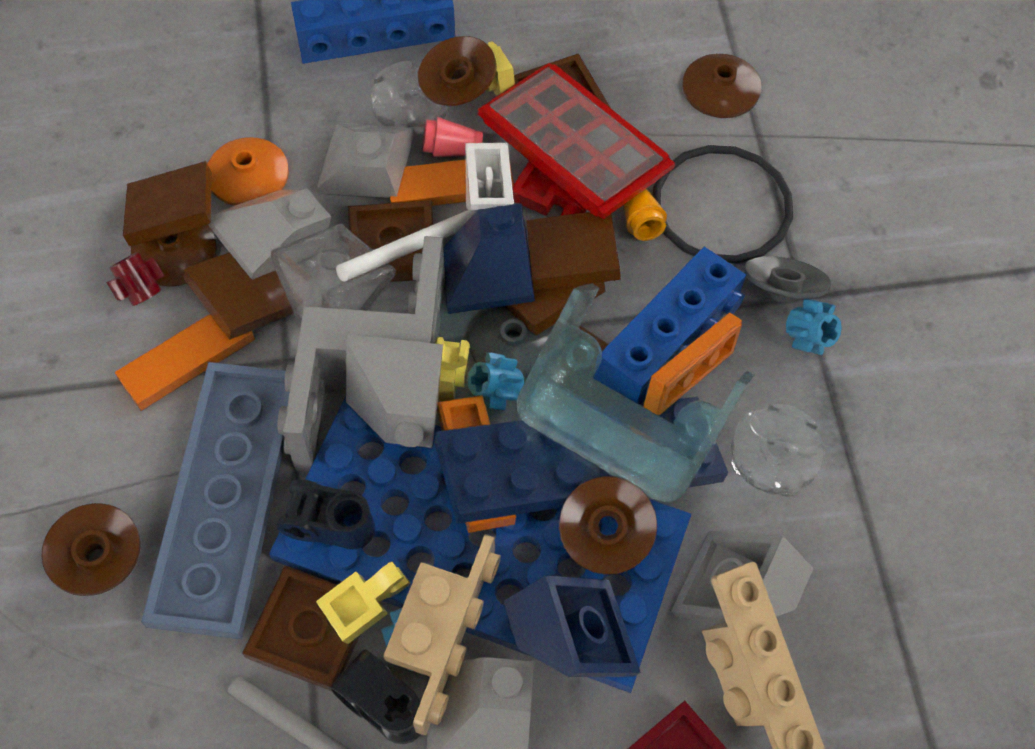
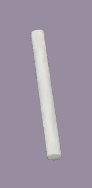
(400, 247)

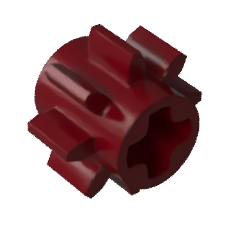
(135, 279)

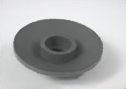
(787, 278)
(490, 336)

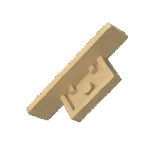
(434, 624)
(756, 664)

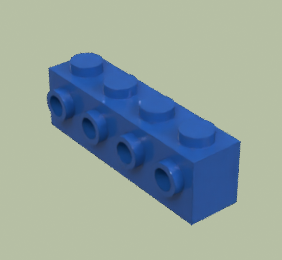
(366, 26)
(670, 323)

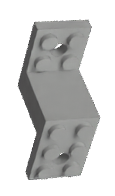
(322, 350)

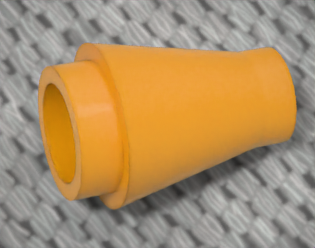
(645, 217)

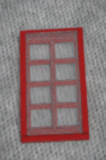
(576, 140)

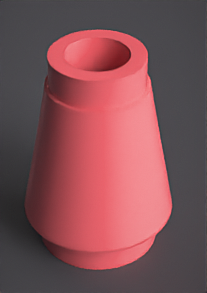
(448, 138)

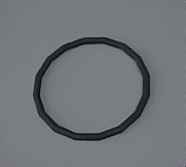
(788, 203)

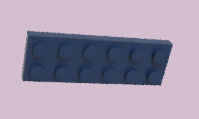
(521, 471)

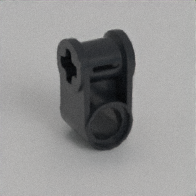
(318, 512)
(374, 693)

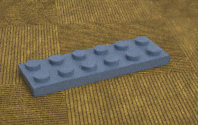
(220, 505)

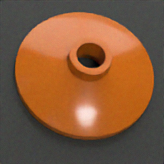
(241, 183)

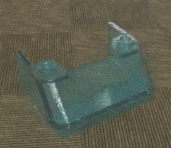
(608, 427)

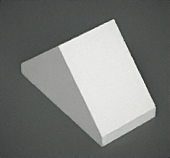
(487, 176)

